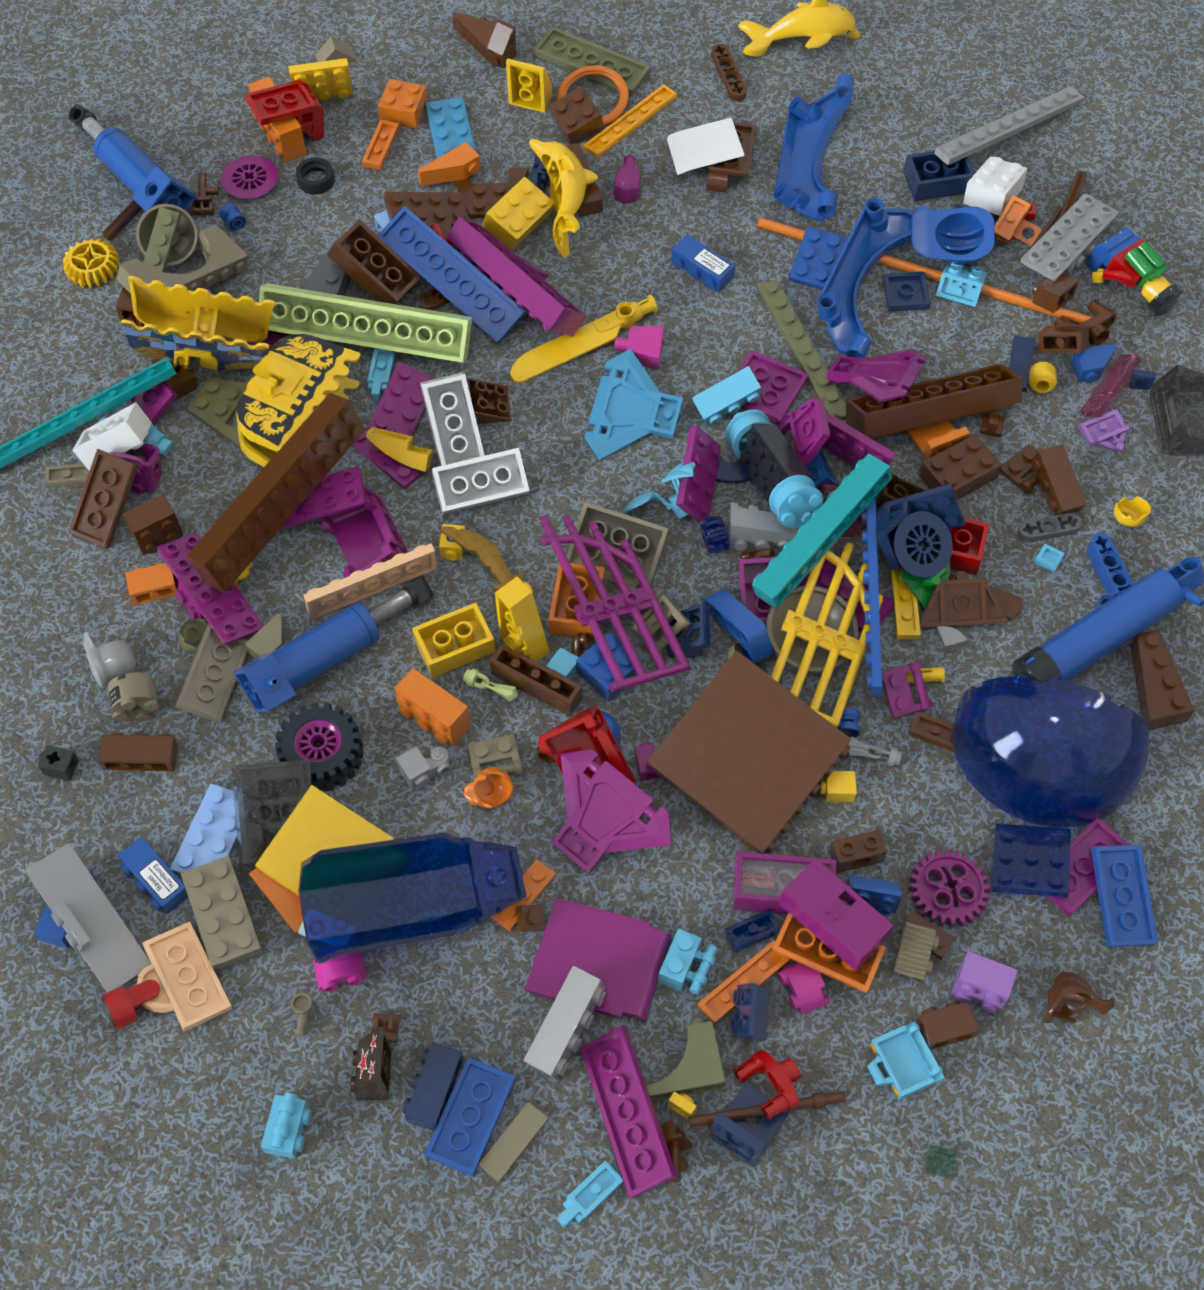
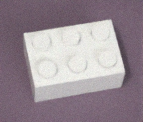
(995, 185)
(114, 434)

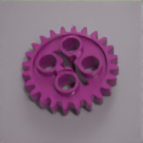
(927, 891)

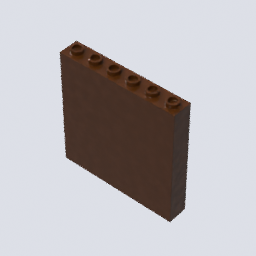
(749, 753)

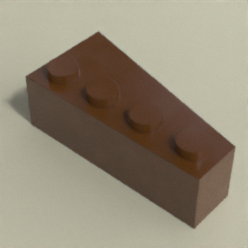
(1158, 683)

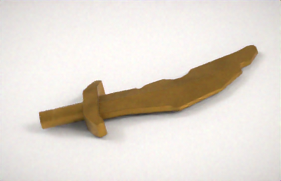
(486, 551)

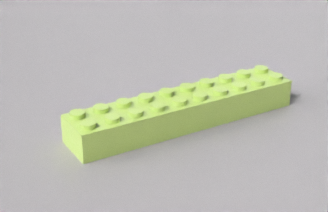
(368, 322)

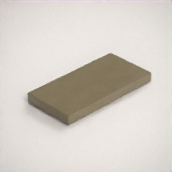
(212, 676)

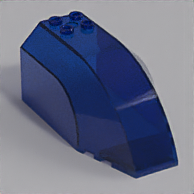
(403, 893)

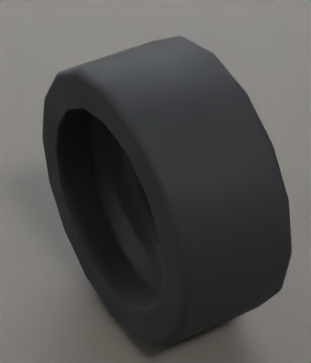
(315, 164)

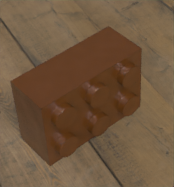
(964, 465)

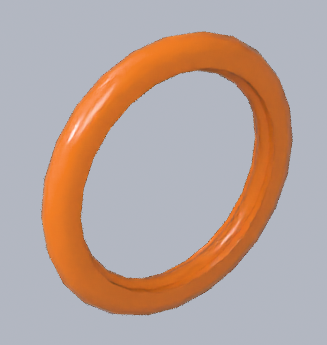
(603, 71)

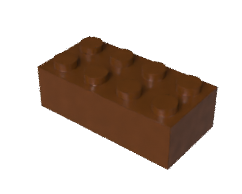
(373, 264)

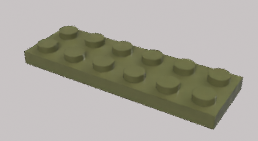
(574, 53)

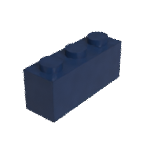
(433, 1086)

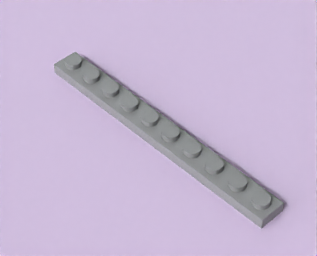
(1008, 125)

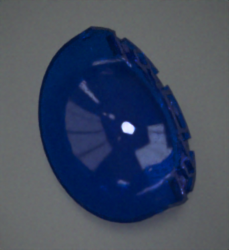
(1049, 749)

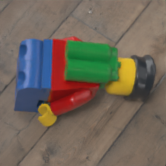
(1134, 264)

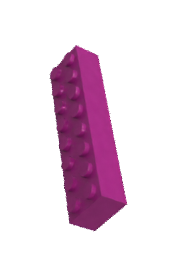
(515, 277)

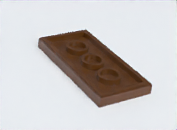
(103, 498)

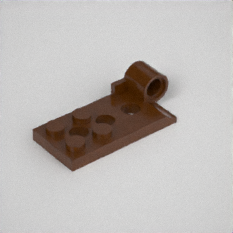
(720, 172)

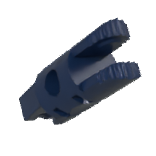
(539, 174)

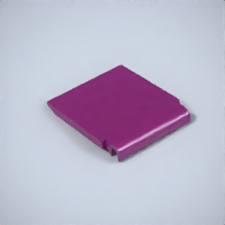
(606, 945)

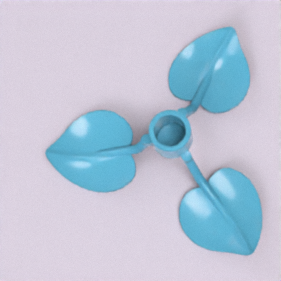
(677, 472)

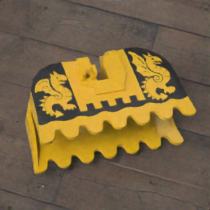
(288, 389)

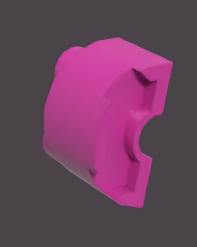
(333, 973)
(805, 987)

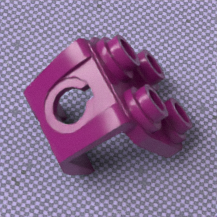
(144, 477)

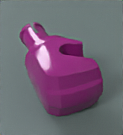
(627, 181)

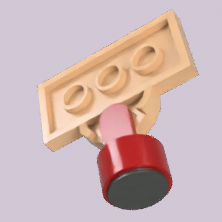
(175, 980)

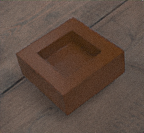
(530, 918)

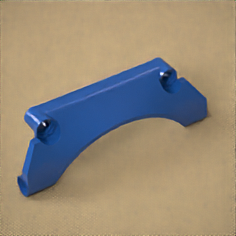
(803, 151)
(871, 238)

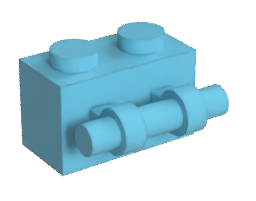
(680, 959)
(285, 1126)

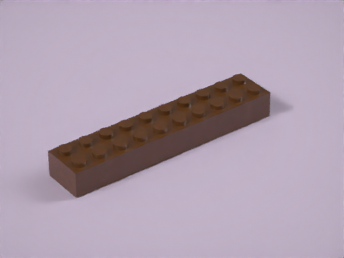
(276, 492)

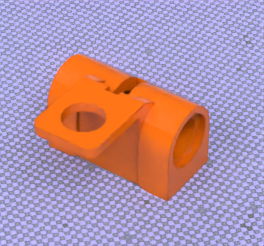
(1012, 222)

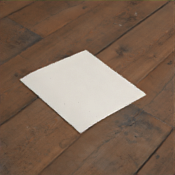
(704, 145)

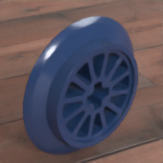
(942, 541)

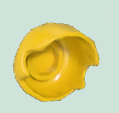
(1132, 512)

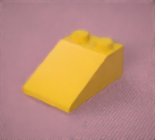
(528, 85)

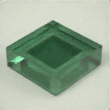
(940, 1161)

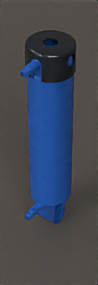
(1113, 623)

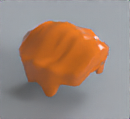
(490, 788)

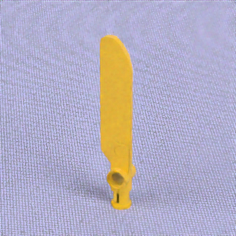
(584, 340)

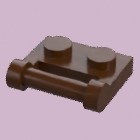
(1019, 467)

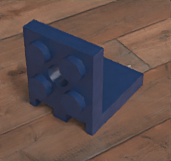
(744, 1140)

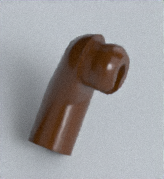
(764, 553)
(578, 642)

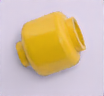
(1042, 377)

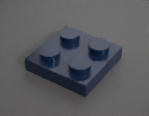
(906, 291)

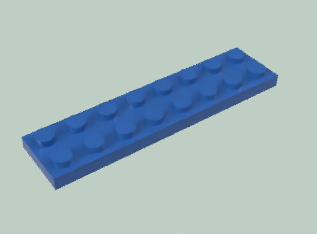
(451, 274)

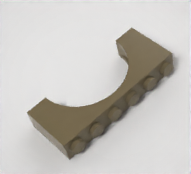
(222, 261)

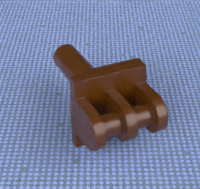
(204, 203)
(676, 1141)

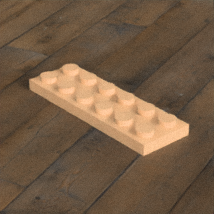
(370, 581)

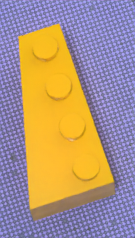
(520, 620)

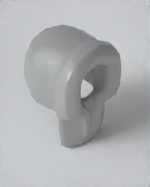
(109, 660)

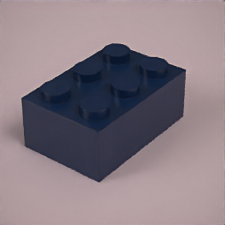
(932, 178)

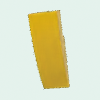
(401, 448)

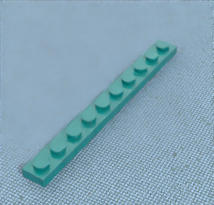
(86, 411)

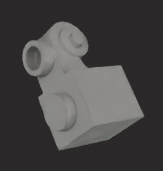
(420, 770)

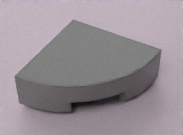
(950, 637)

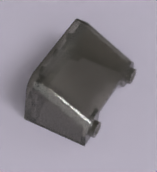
(1179, 412)

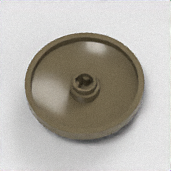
(777, 636)

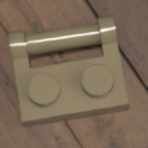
(670, 612)
(495, 751)

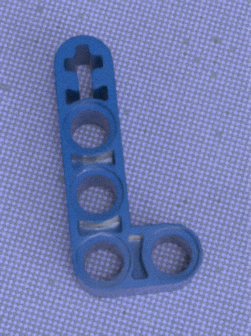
(1103, 553)
(741, 625)

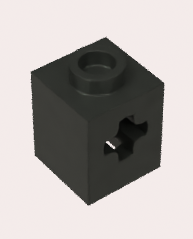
(58, 762)

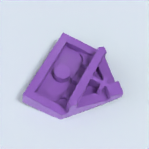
(1105, 431)

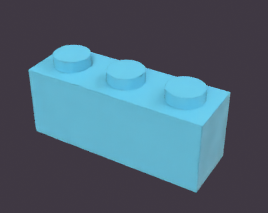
(728, 396)

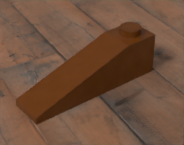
(492, 39)

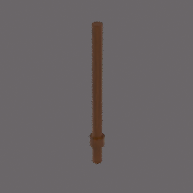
(817, 1101)

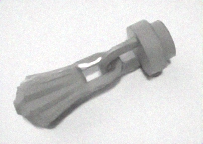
(861, 749)

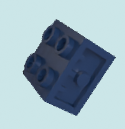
(750, 1011)

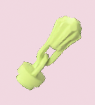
(505, 691)

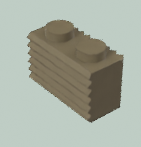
(915, 951)

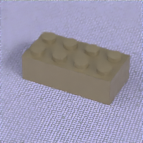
(222, 913)

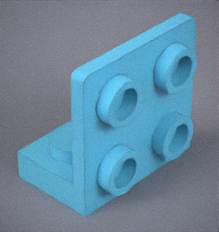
(961, 283)

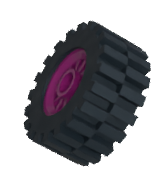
(340, 736)

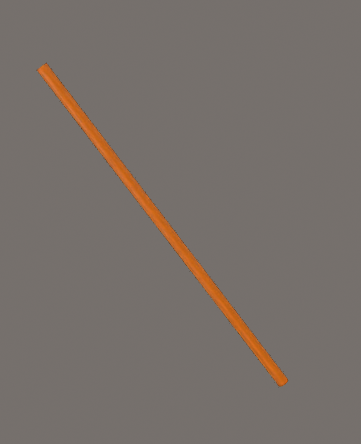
(936, 275)

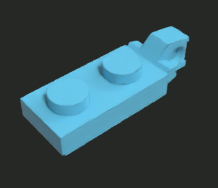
(380, 372)
(590, 1194)

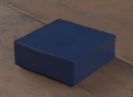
(1142, 379)

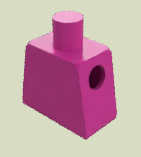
(644, 343)

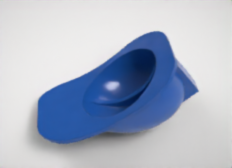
(953, 234)

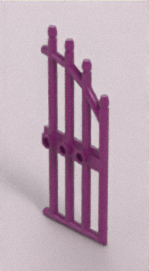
(617, 605)

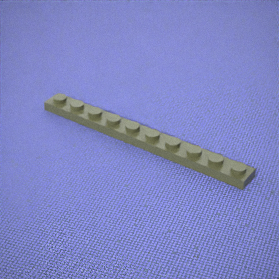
(802, 348)

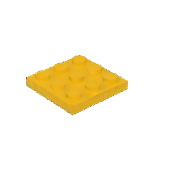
(324, 78)

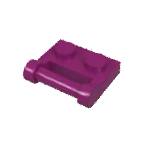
(898, 690)

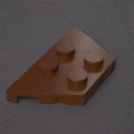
(962, 604)

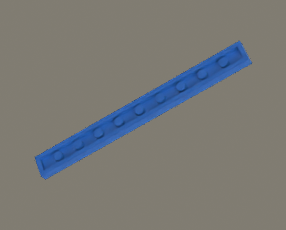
(871, 597)

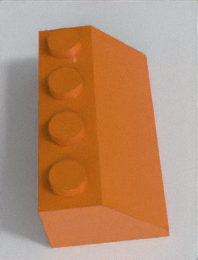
(805, 948)

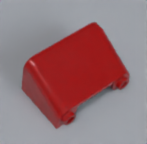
(585, 732)

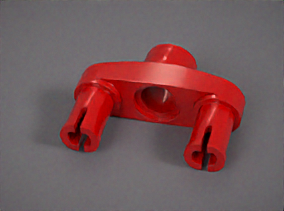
(779, 1074)

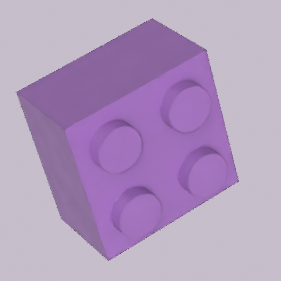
(983, 982)

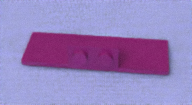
(332, 495)
(225, 612)

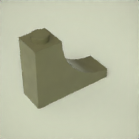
(699, 1068)

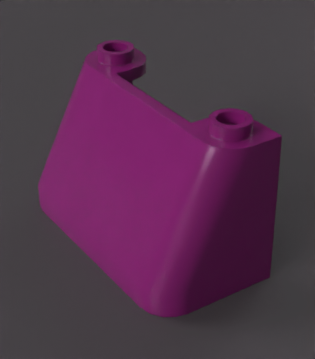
(365, 534)

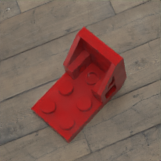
(286, 102)

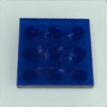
(1031, 860)

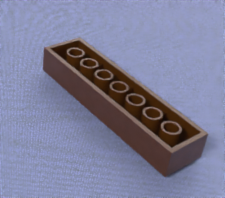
(936, 401)

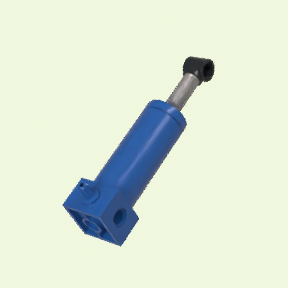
(131, 164)
(277, 675)

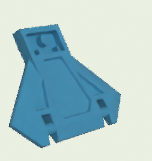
(629, 408)

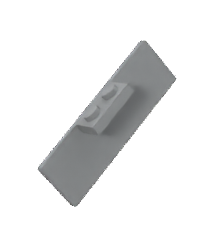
(1070, 238)
(88, 918)

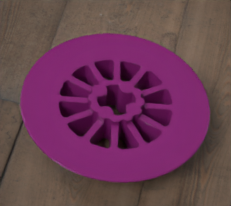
(239, 176)

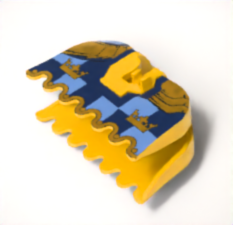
(184, 325)

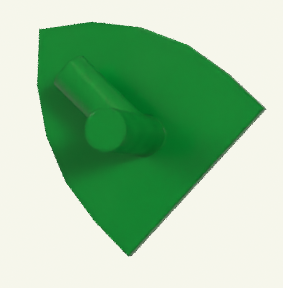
(923, 587)

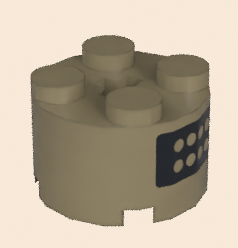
(133, 697)

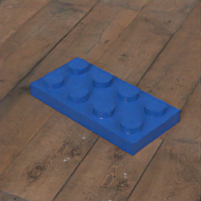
(1124, 896)
(470, 1116)

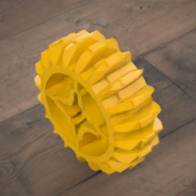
(91, 262)

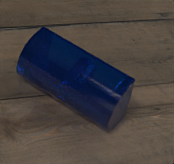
(752, 931)

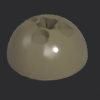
(186, 233)

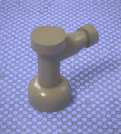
(302, 1005)

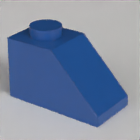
(1092, 362)

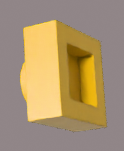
(682, 1105)

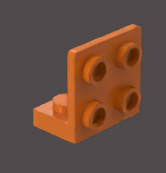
(937, 438)

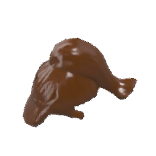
(1071, 996)

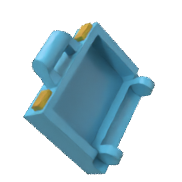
(905, 1061)

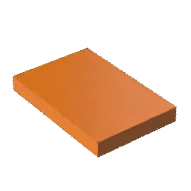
(281, 898)

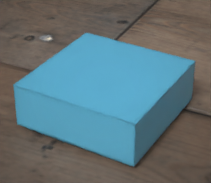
(1049, 557)

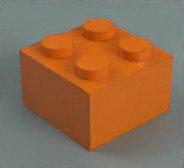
(403, 103)

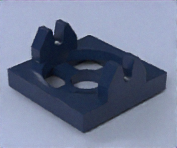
(700, 613)

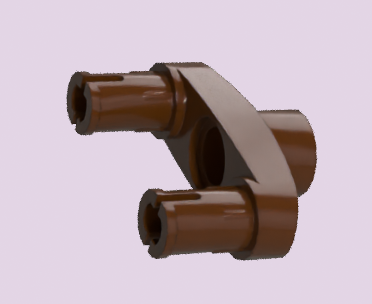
(1097, 325)

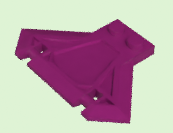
(880, 376)
(605, 812)

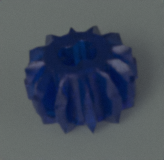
(714, 534)

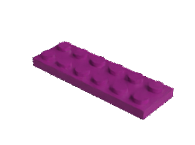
(628, 1112)

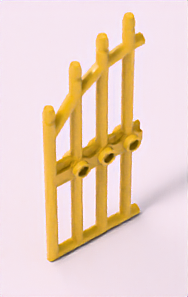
(825, 637)

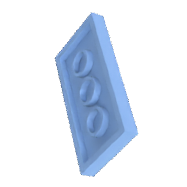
(210, 833)

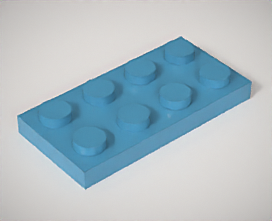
(448, 124)

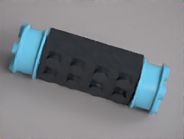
(774, 467)

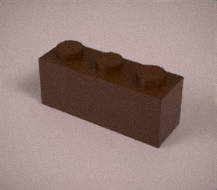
(1058, 480)
(138, 752)

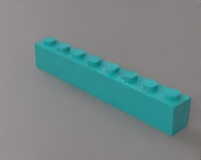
(822, 530)

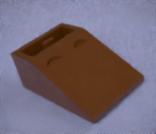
(489, 401)

